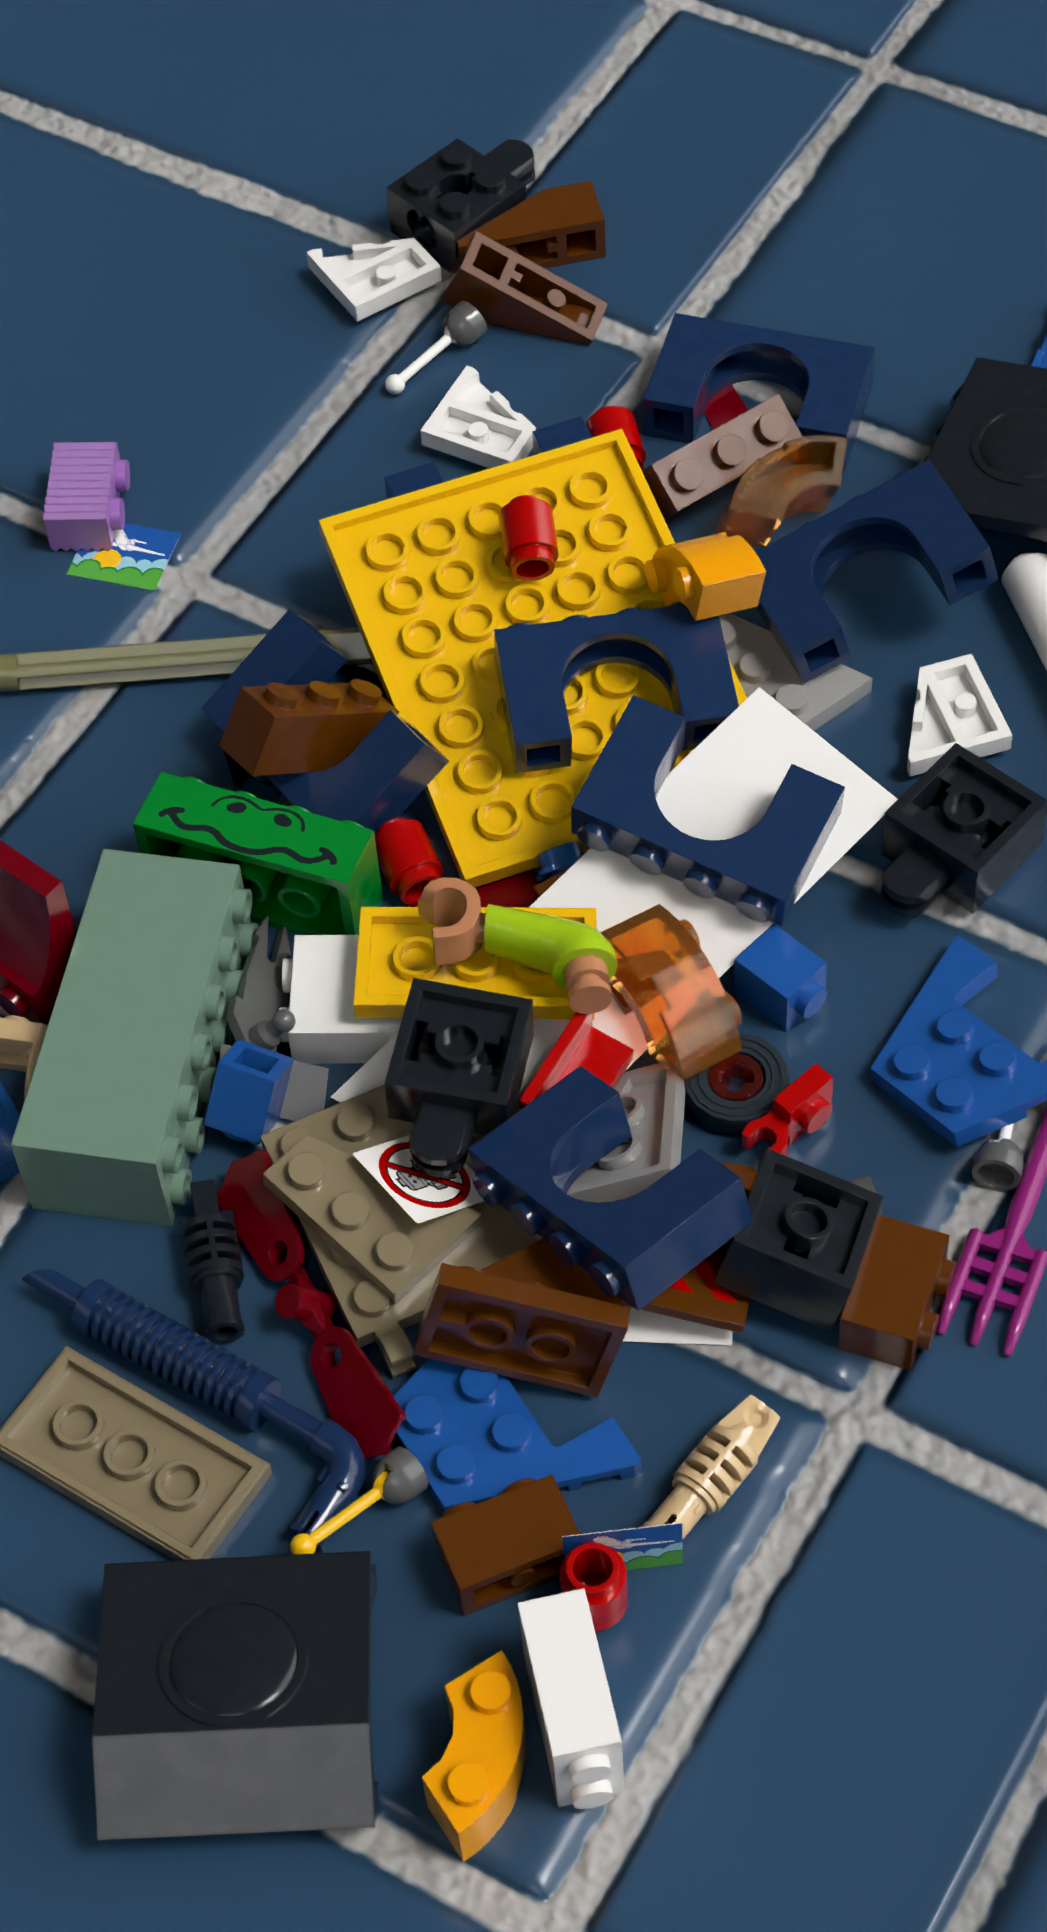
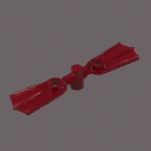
(353, 1387)

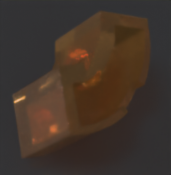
(782, 484)
(674, 992)

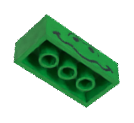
(296, 863)

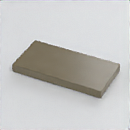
(132, 1458)

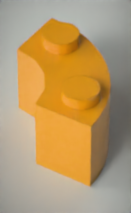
(707, 575)
(485, 1759)

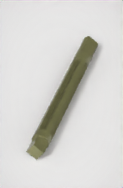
(149, 661)

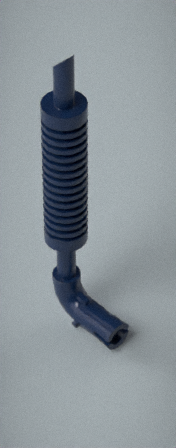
(215, 1378)

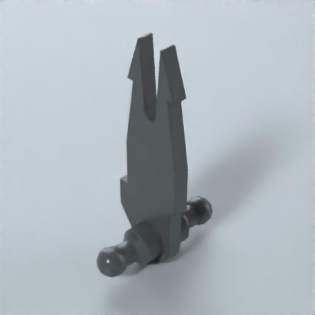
(255, 1010)

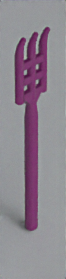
(1007, 1245)

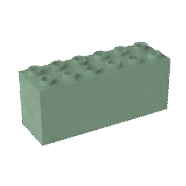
(135, 1039)

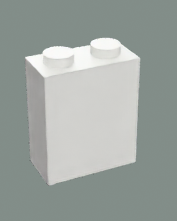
(322, 1001)
(572, 1699)

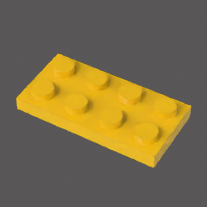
(398, 946)

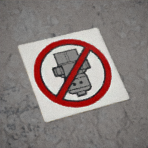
(416, 1192)

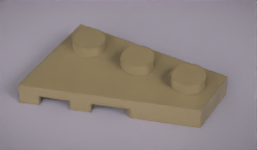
(361, 1218)

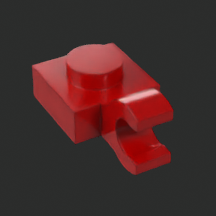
(797, 1109)

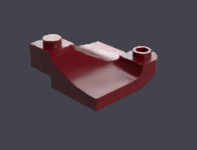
(33, 936)

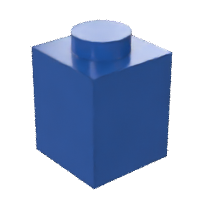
(780, 978)
(248, 1092)

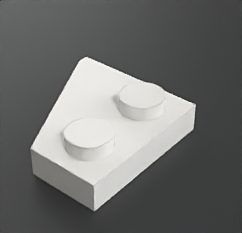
(375, 274)
(477, 425)
(951, 709)

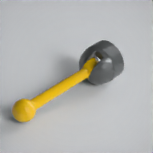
(394, 1479)

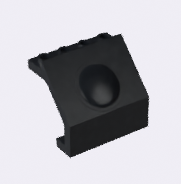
(996, 447)
(235, 1696)

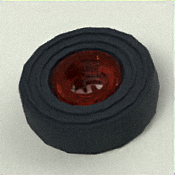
(730, 1111)

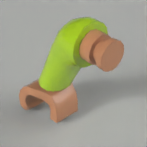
(558, 946)

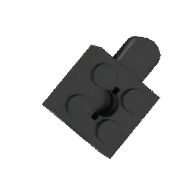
(458, 194)
(957, 834)
(456, 1069)
(812, 1215)

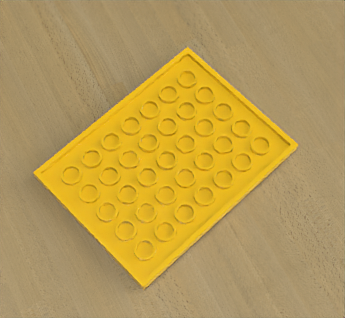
(435, 586)

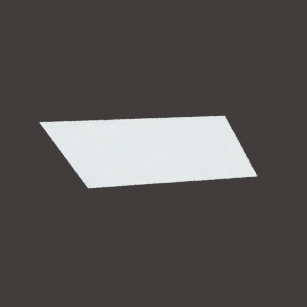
(710, 796)

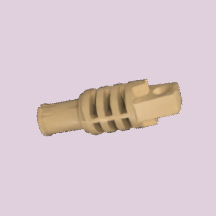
(717, 1465)

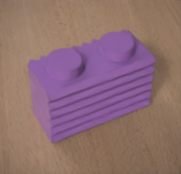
(84, 495)

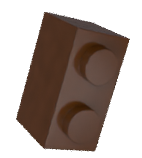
(895, 1291)
(504, 1543)

